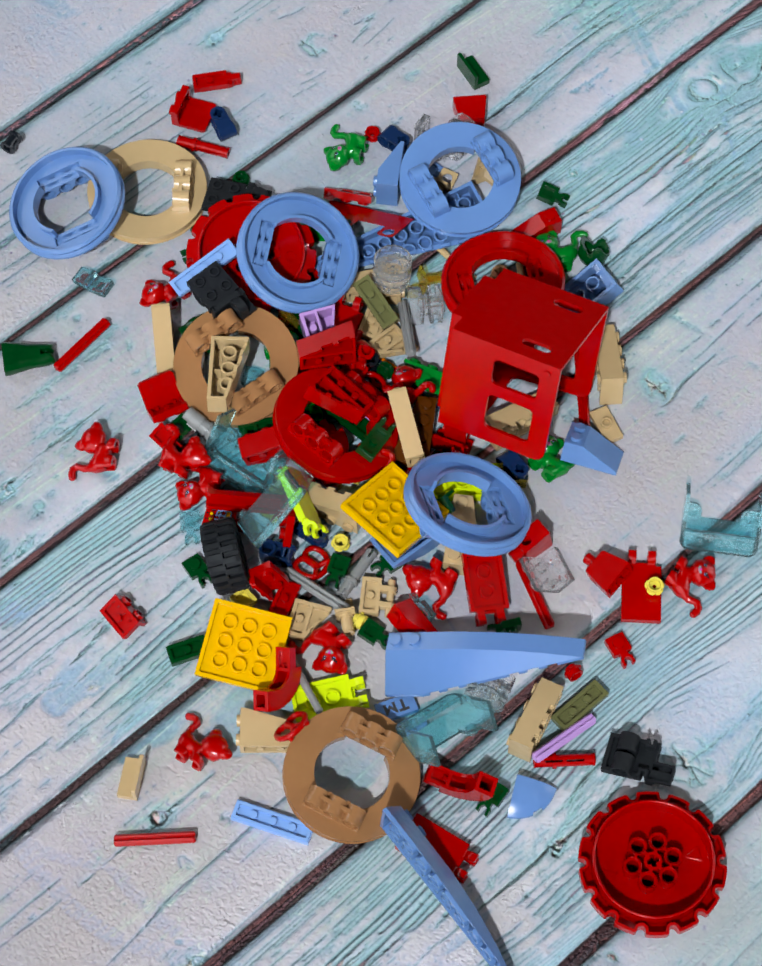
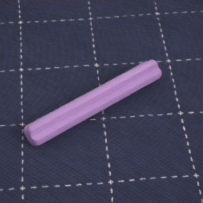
(563, 738)

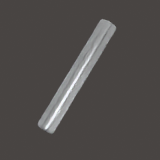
(406, 327)
(315, 589)

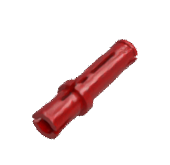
(201, 146)
(588, 759)

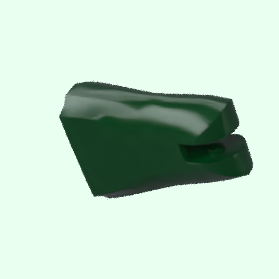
(23, 357)

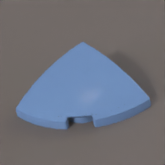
(529, 796)

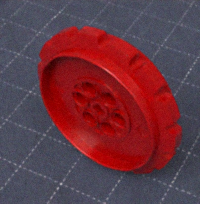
(288, 246)
(621, 892)

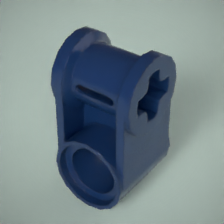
(222, 124)
(391, 138)
(513, 465)
(322, 541)
(278, 553)

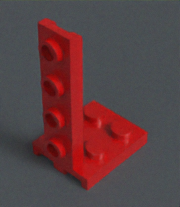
(238, 500)

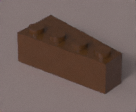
(424, 415)

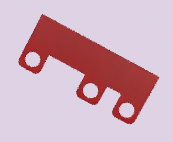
(385, 219)

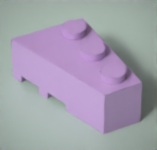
(317, 321)

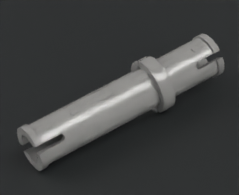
(352, 579)

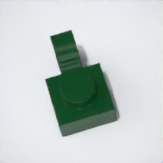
(508, 626)

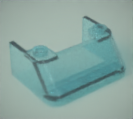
(228, 460)
(275, 502)
(719, 535)
(443, 721)

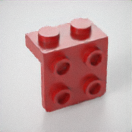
(190, 112)
(162, 396)

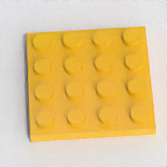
(382, 510)
(242, 645)

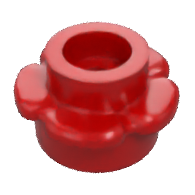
(372, 130)
(573, 672)

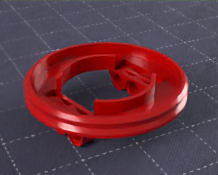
(535, 255)
(311, 445)

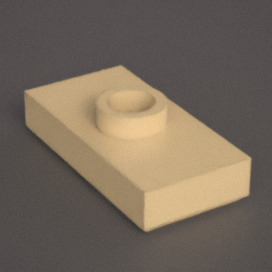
(606, 424)

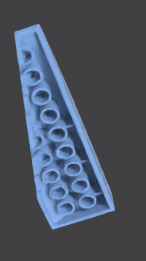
(415, 236)
(443, 660)
(439, 879)

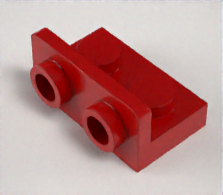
(267, 578)
(122, 615)

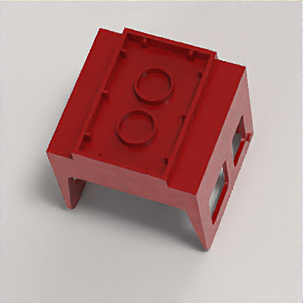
(495, 342)

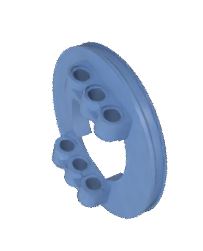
(60, 173)
(428, 202)
(339, 256)
(501, 499)

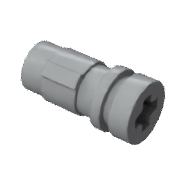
(198, 422)

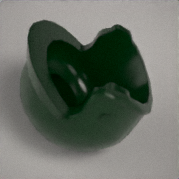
(589, 252)

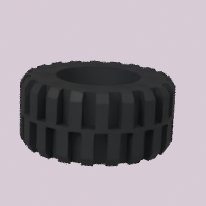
(225, 555)

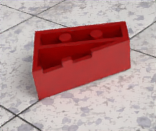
(328, 347)
(339, 395)

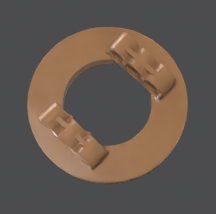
(259, 396)
(328, 813)

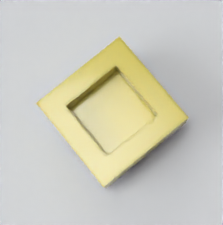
(244, 597)

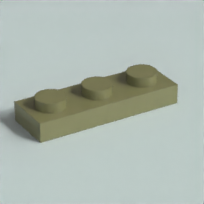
(375, 302)
(579, 705)

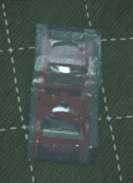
(90, 281)

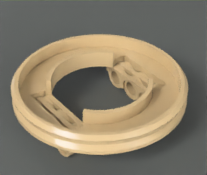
(187, 194)

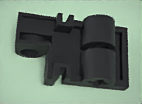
(225, 190)
(219, 292)
(634, 757)

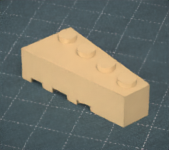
(225, 368)
(610, 368)
(513, 420)
(327, 505)
(466, 512)
(535, 719)

